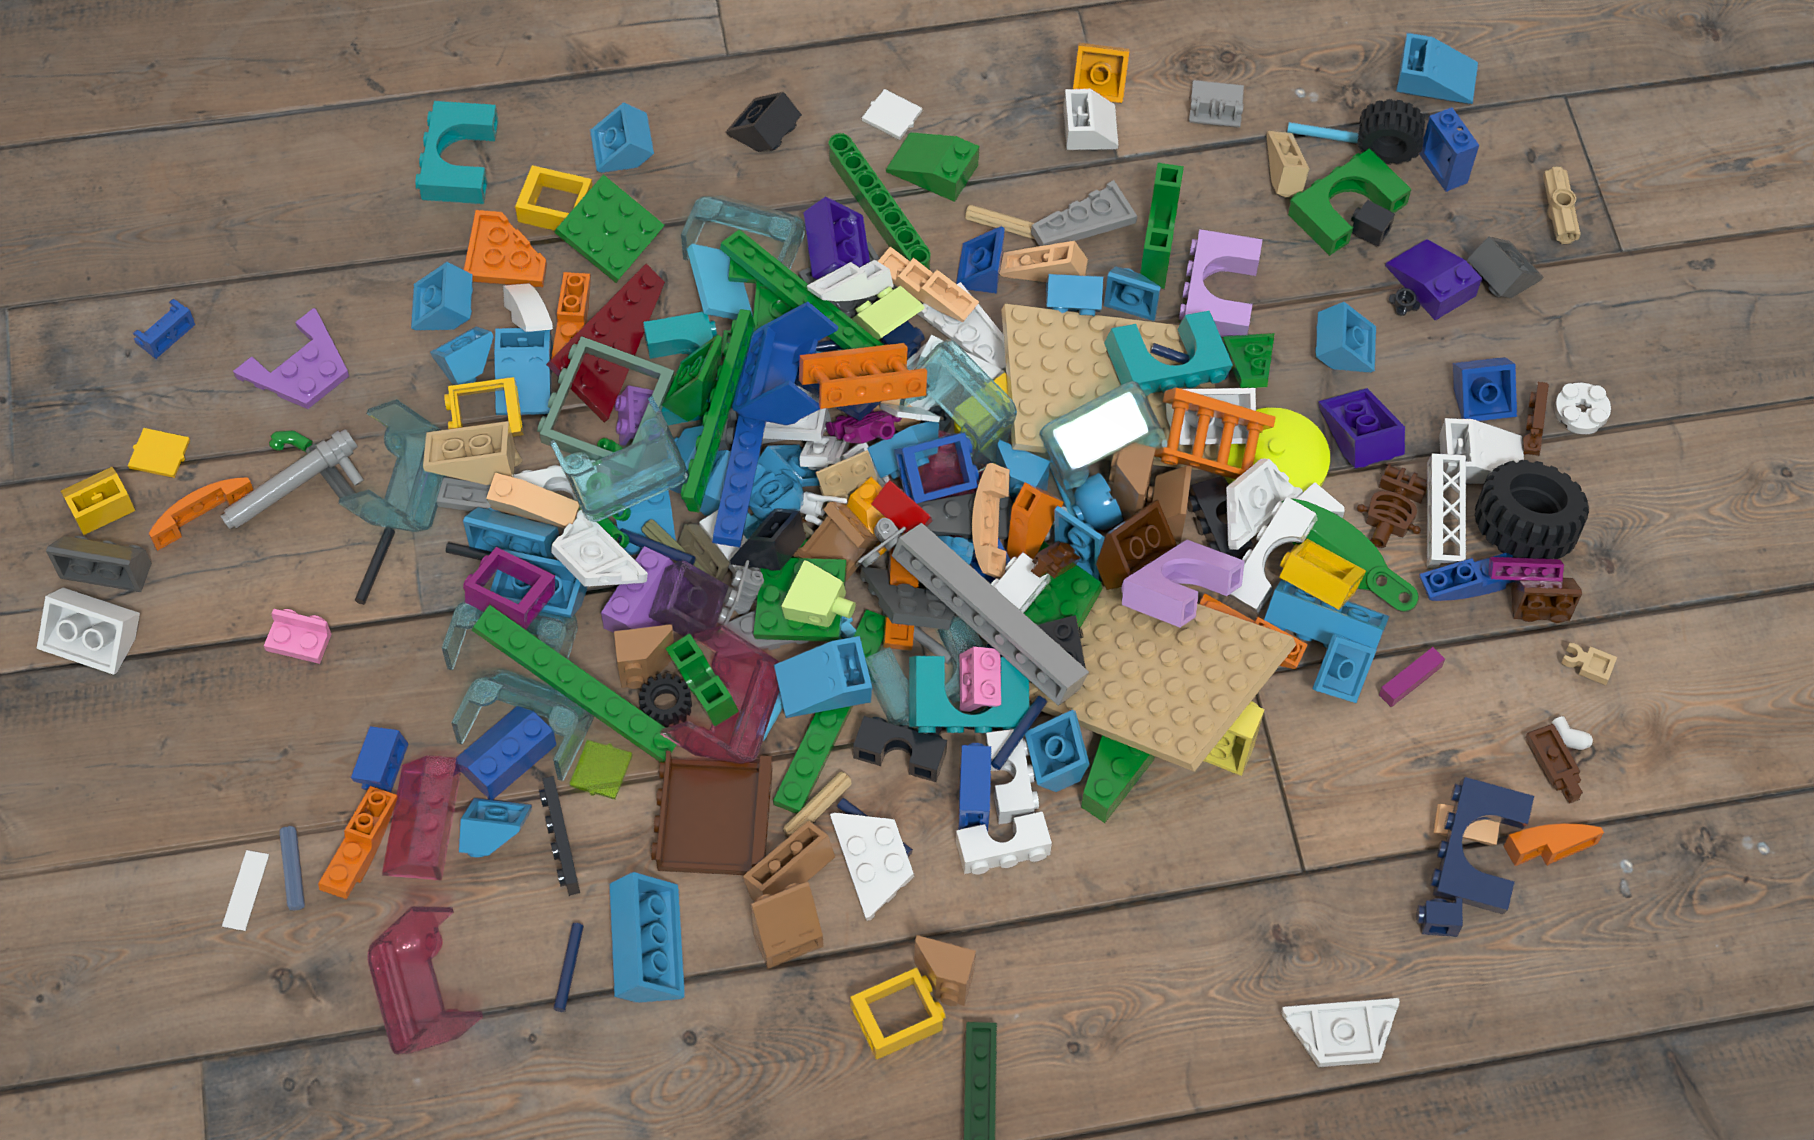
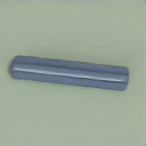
(292, 868)

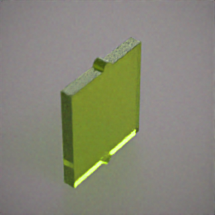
(601, 769)

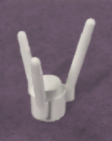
(814, 504)

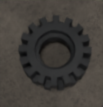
(666, 686)

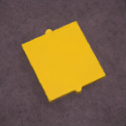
(158, 452)

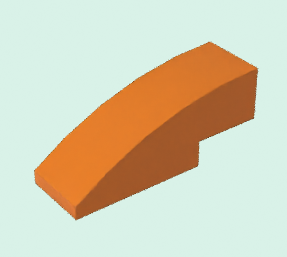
(1551, 842)

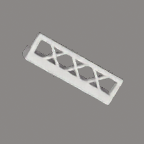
(1435, 512)

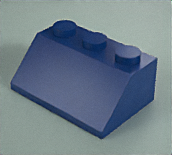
(506, 751)

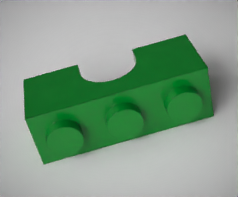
(701, 680)

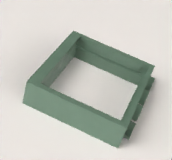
(566, 380)

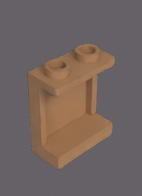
(839, 538)

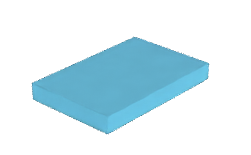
(716, 292)

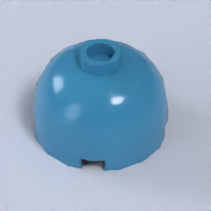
(776, 492)
(1096, 504)

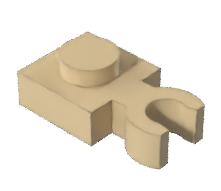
(1593, 664)

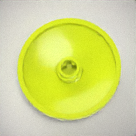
(1292, 445)

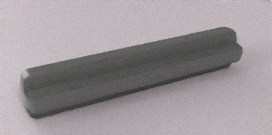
(334, 479)

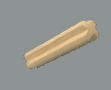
(997, 219)
(819, 803)

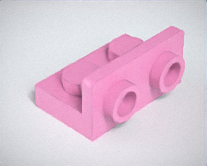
(298, 635)
(979, 678)

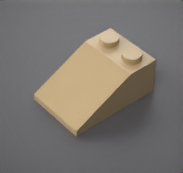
(471, 452)

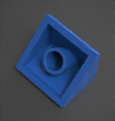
(982, 261)

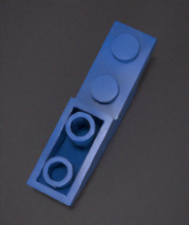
(1462, 580)

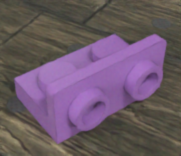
(631, 409)

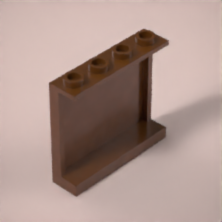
(712, 815)

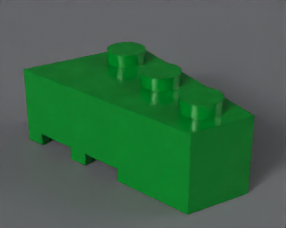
(1113, 776)

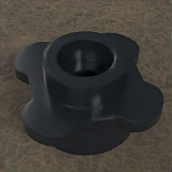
(1404, 295)

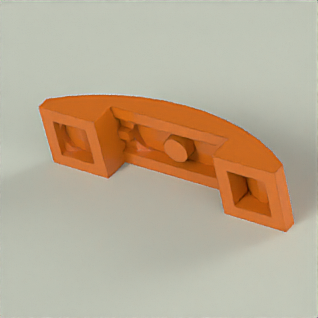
(194, 505)

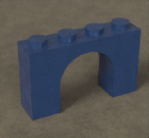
(1455, 875)

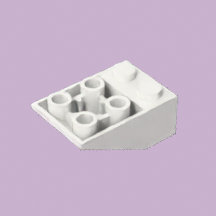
(1483, 446)

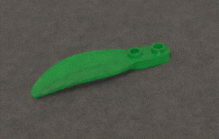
(1351, 544)

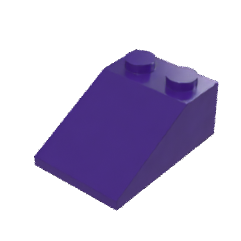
(1436, 276)
(1363, 428)

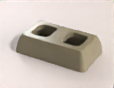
(688, 541)

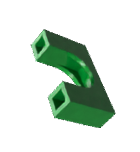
(1362, 175)
(1161, 223)

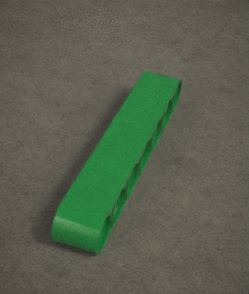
(870, 193)

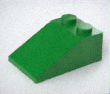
(936, 163)
(695, 381)

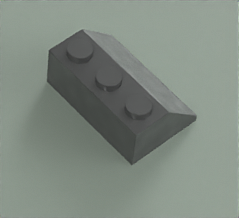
(100, 562)

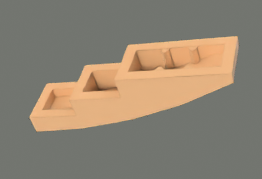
(929, 287)

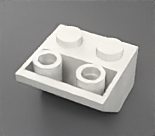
(1089, 121)

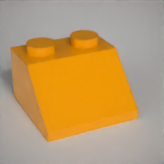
(1102, 70)

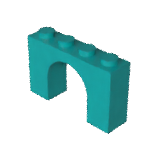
(449, 124)
(678, 336)
(1201, 340)
(932, 709)

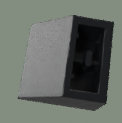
(772, 541)

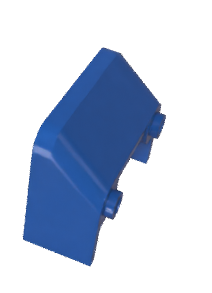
(771, 366)

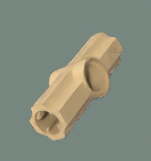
(1561, 205)

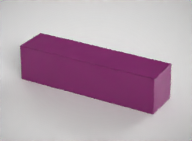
(1525, 569)
(1411, 677)

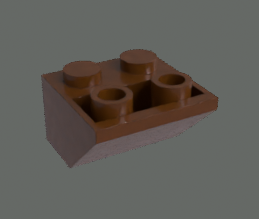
(1545, 600)

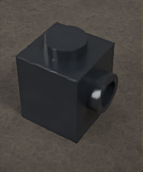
(1372, 222)

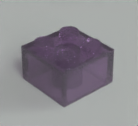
(688, 599)

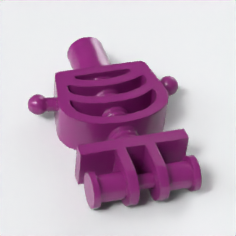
(872, 426)

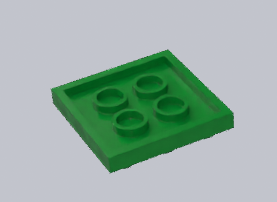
(609, 228)
(769, 616)

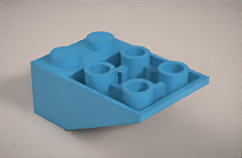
(1436, 70)
(524, 358)
(824, 678)

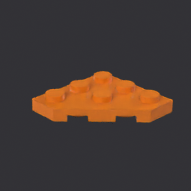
(502, 253)

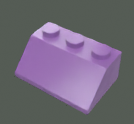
(632, 603)

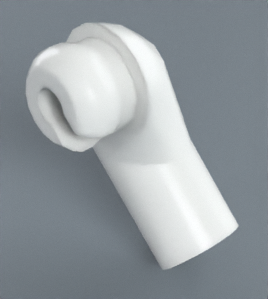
(1571, 737)

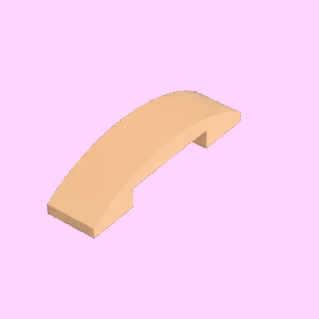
(985, 520)

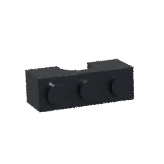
(1208, 502)
(879, 737)

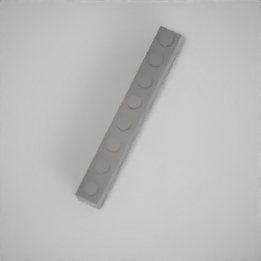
(990, 614)

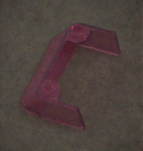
(754, 688)
(408, 984)

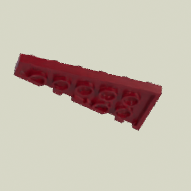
(617, 326)

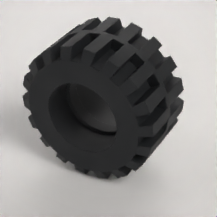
(1392, 131)

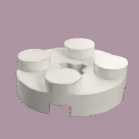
(1582, 394)

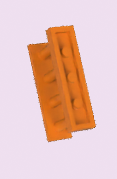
(862, 375)
(1207, 409)

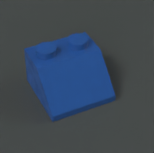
(1485, 388)

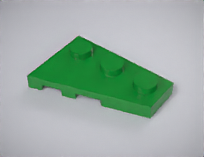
(1250, 358)

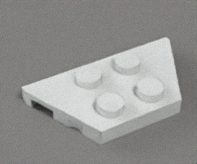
(1253, 500)
(595, 555)
(873, 858)
(1343, 1031)

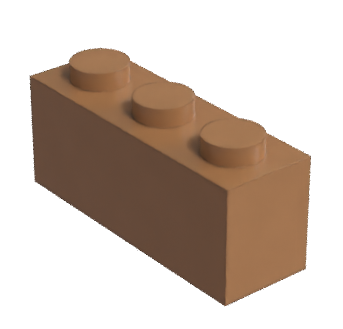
(791, 862)

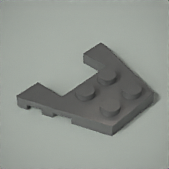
(907, 604)

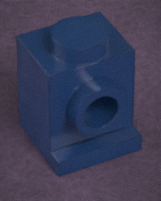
(905, 334)
(1440, 917)

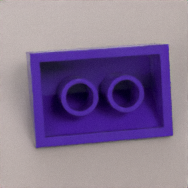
(834, 237)

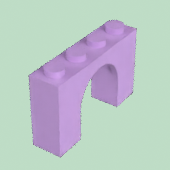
(1214, 254)
(1157, 586)

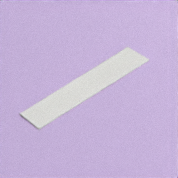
(245, 890)

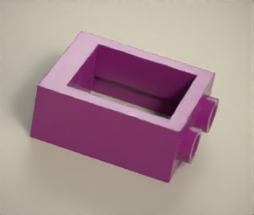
(529, 607)

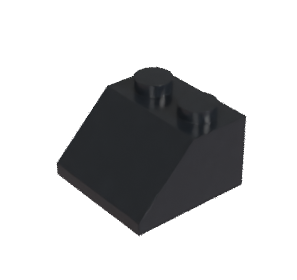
(765, 122)

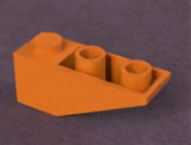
(1030, 520)

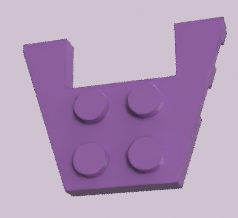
(307, 373)

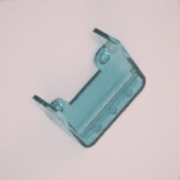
(748, 217)
(969, 399)
(1097, 432)
(628, 474)
(411, 490)
(551, 629)
(564, 715)

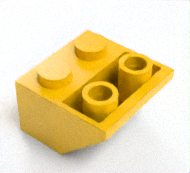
(98, 500)

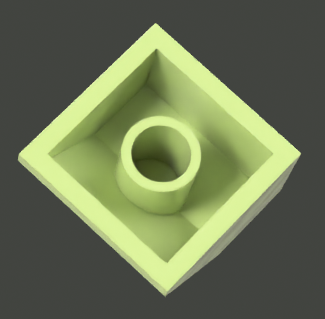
(888, 312)

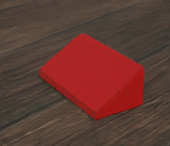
(900, 508)

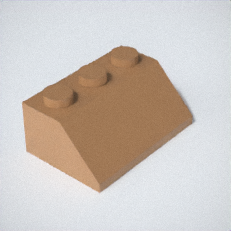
(1131, 477)

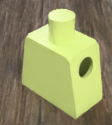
(816, 597)

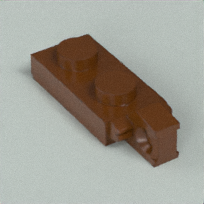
(1535, 422)
(1055, 560)
(1556, 761)

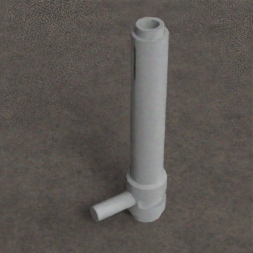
(325, 455)

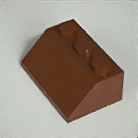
(1134, 545)

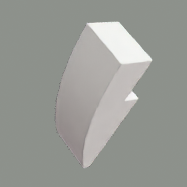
(852, 282)
(526, 307)

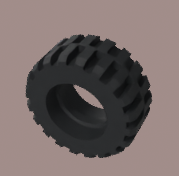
(1531, 510)

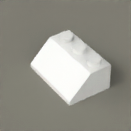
(1238, 396)
(87, 630)

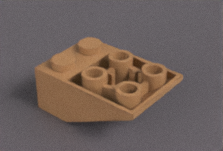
(786, 924)

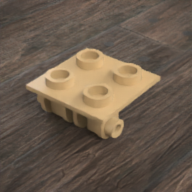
(846, 476)

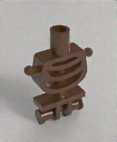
(1392, 509)

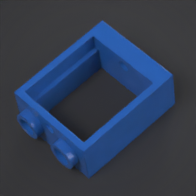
(1448, 150)
(910, 474)
(974, 786)

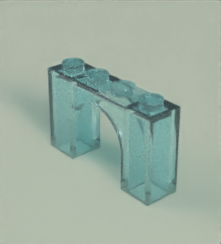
(893, 687)

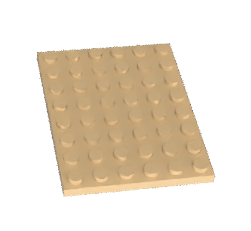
(1062, 363)
(1165, 683)

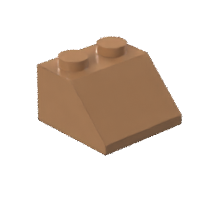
(1172, 492)
(642, 654)
(947, 969)

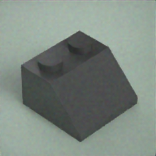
(1503, 267)

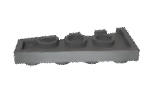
(955, 515)

